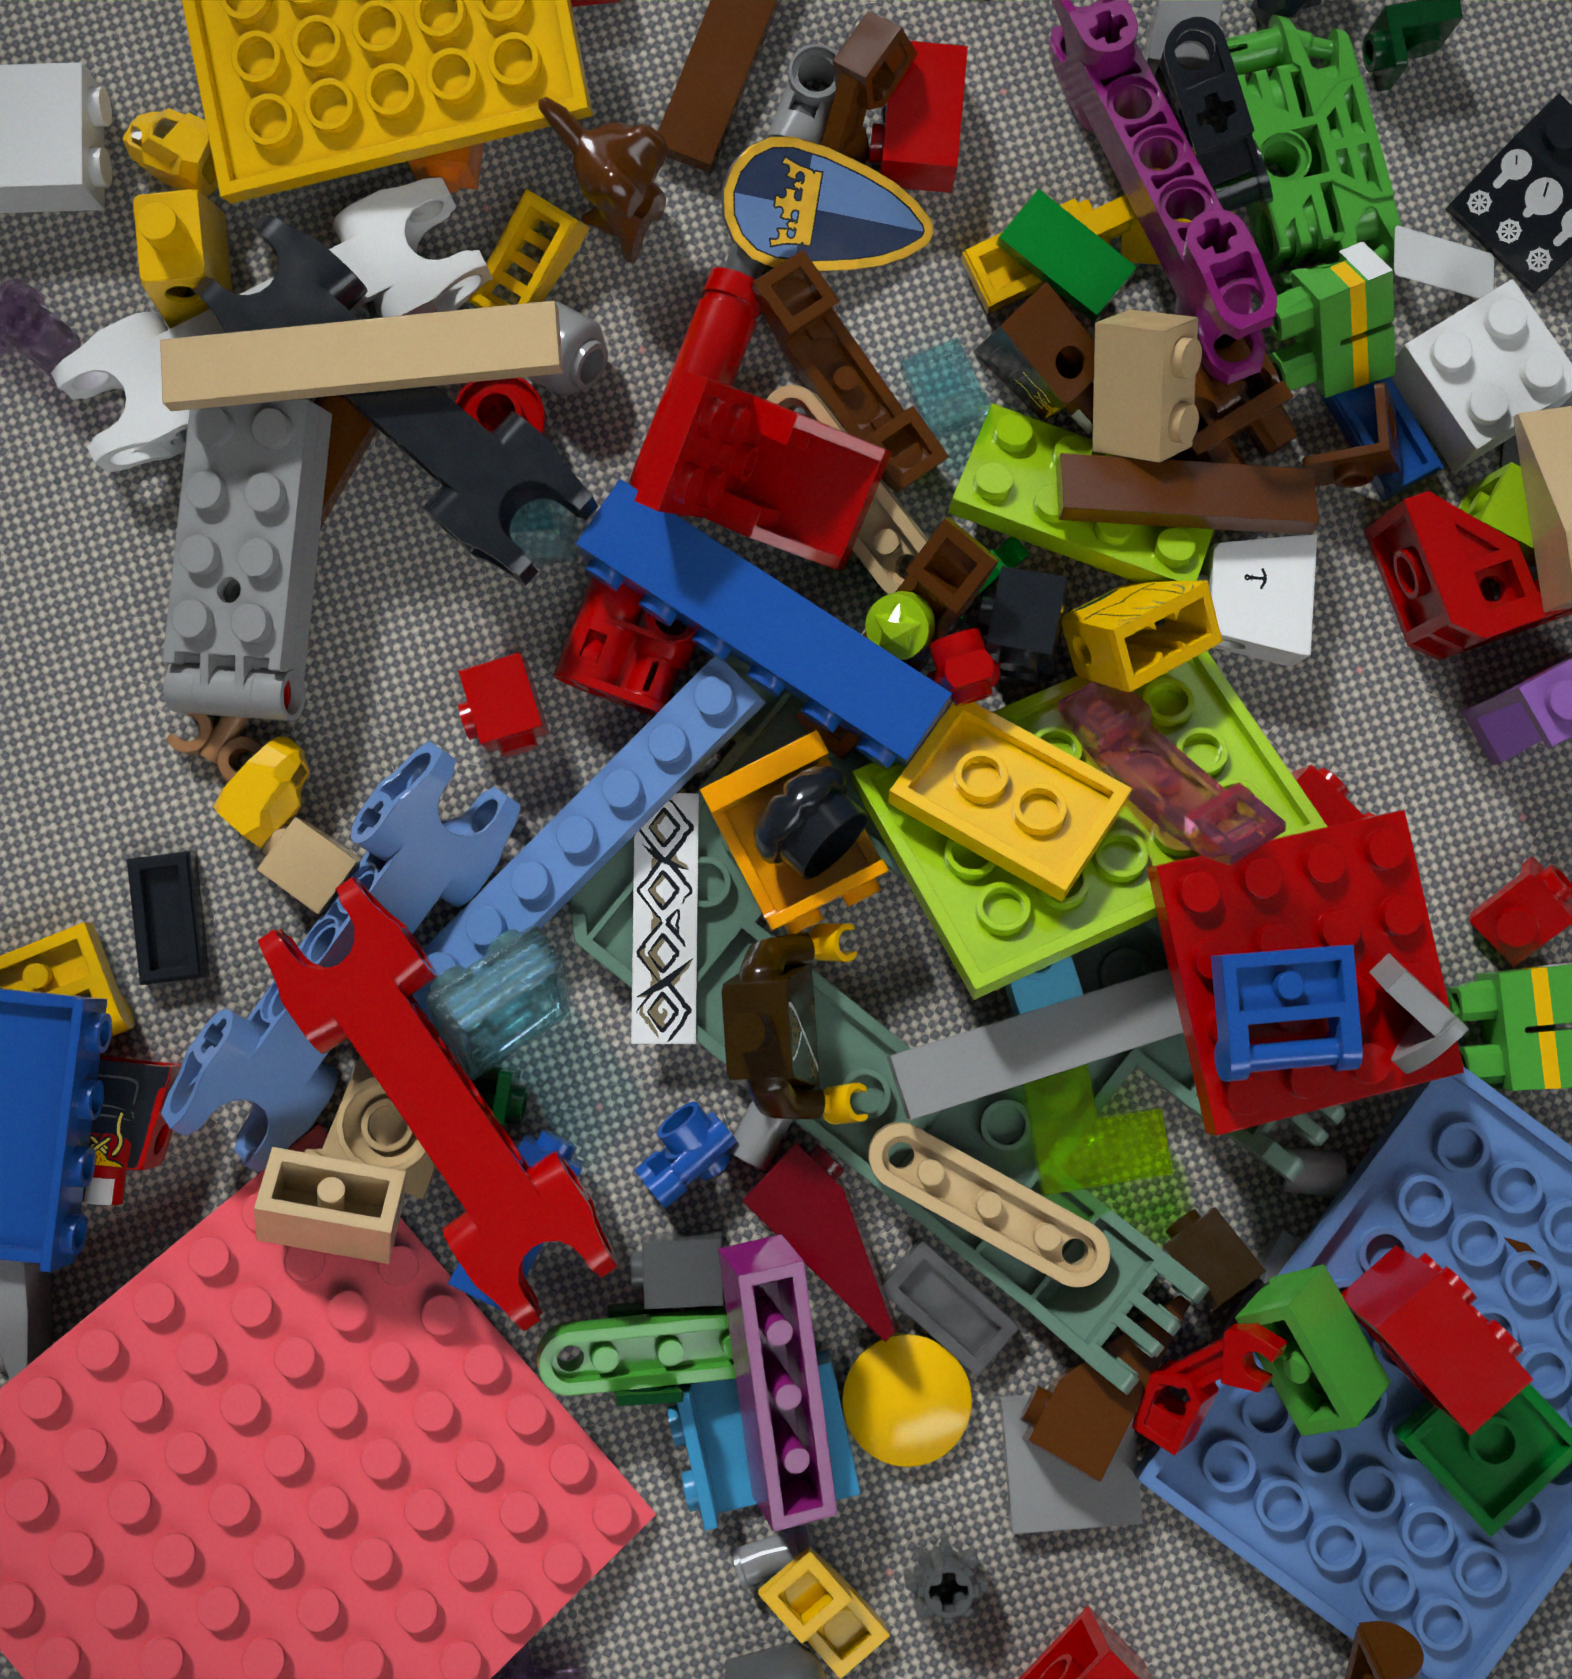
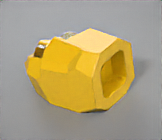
(173, 149)
(265, 791)

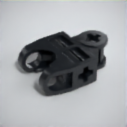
(1230, 148)

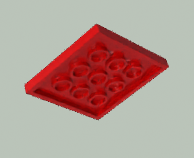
(1295, 892)

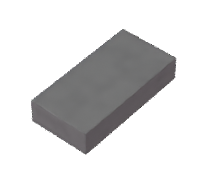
(949, 1306)

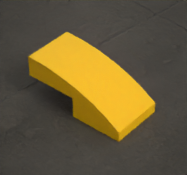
(824, 1611)

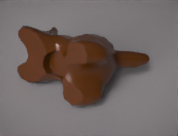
(615, 173)

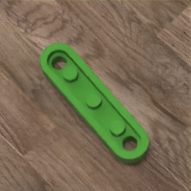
(637, 1352)

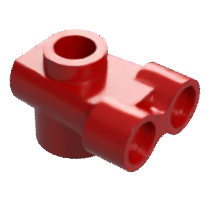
(964, 666)

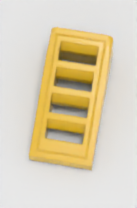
(519, 230)

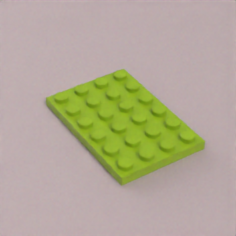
(1007, 928)

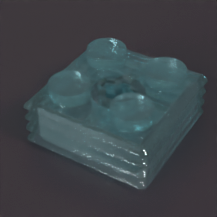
(500, 1000)

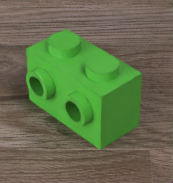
(1328, 1367)

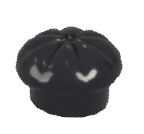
(810, 822)

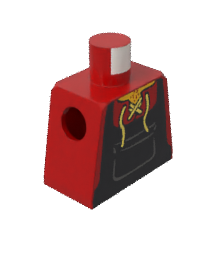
(130, 1124)

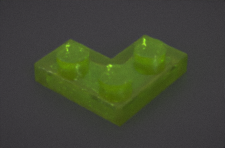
(1089, 1151)

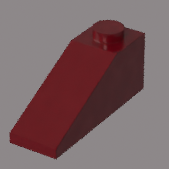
(821, 1223)

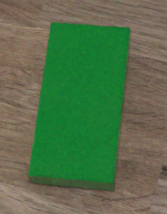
(1066, 255)

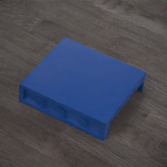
(46, 1121)

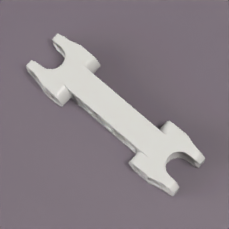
(377, 244)

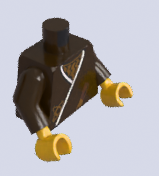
(774, 1027)

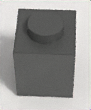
(679, 1269)

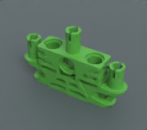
(1316, 128)

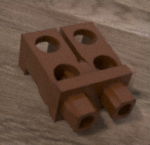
(1243, 406)

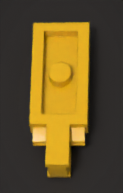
(1004, 280)

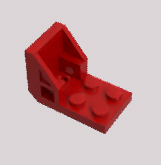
(762, 471)
(1438, 574)

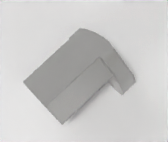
(1434, 1023)

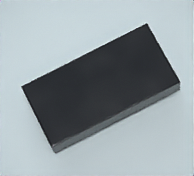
(168, 918)

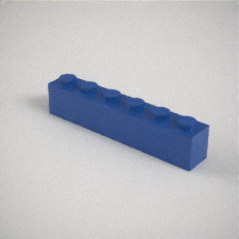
(763, 625)

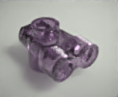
(32, 327)

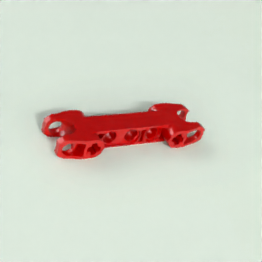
(503, 1197)

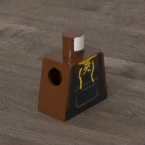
(1044, 358)

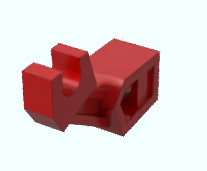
(1176, 1423)

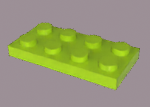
(1014, 491)

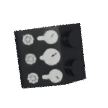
(1524, 198)

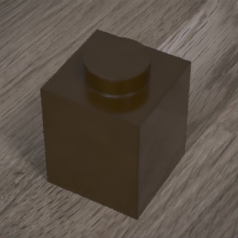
(1215, 1256)

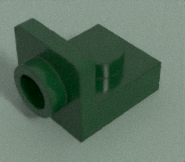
(1404, 33)

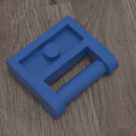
(1281, 989)

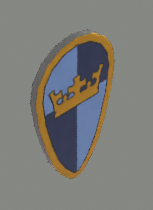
(813, 199)

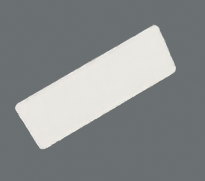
(1443, 263)

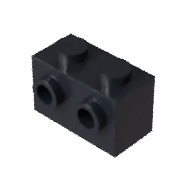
(1024, 624)

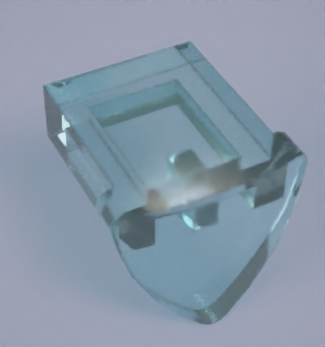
(945, 388)

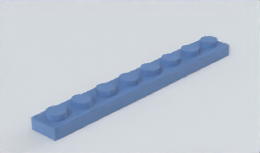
(600, 817)

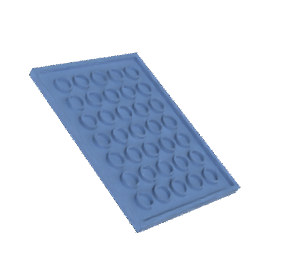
(1351, 1511)

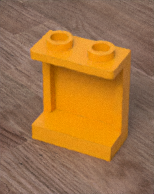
(777, 888)

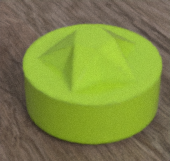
(901, 624)

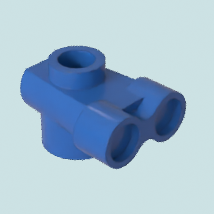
(693, 1149)

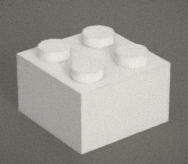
(1480, 372)

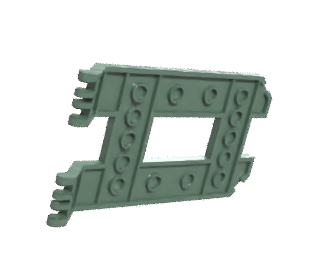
(990, 1128)

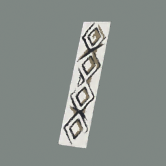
(666, 925)

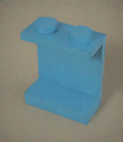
(715, 1443)

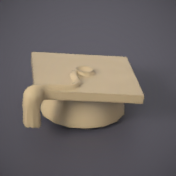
(375, 1133)

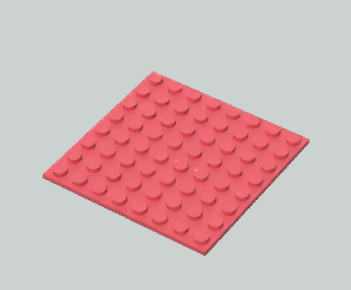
(291, 1475)

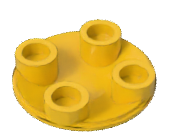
(907, 1400)

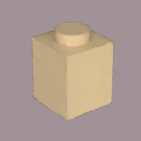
(307, 863)

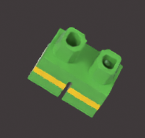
(1338, 324)
(1506, 1006)

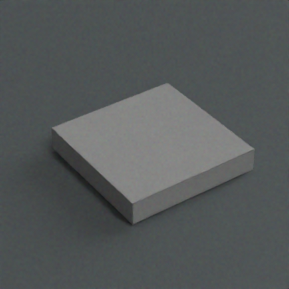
(1054, 1496)

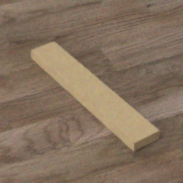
(361, 356)

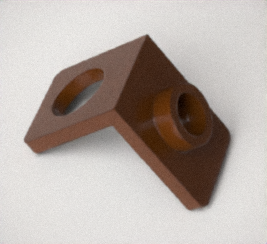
(1360, 464)

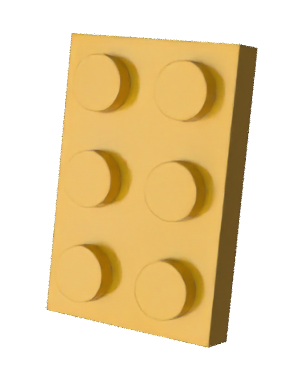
(1010, 797)

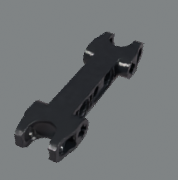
(480, 472)

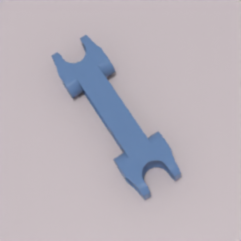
(407, 868)

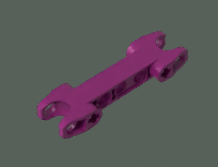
(1206, 260)

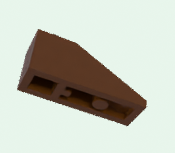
(1085, 1414)

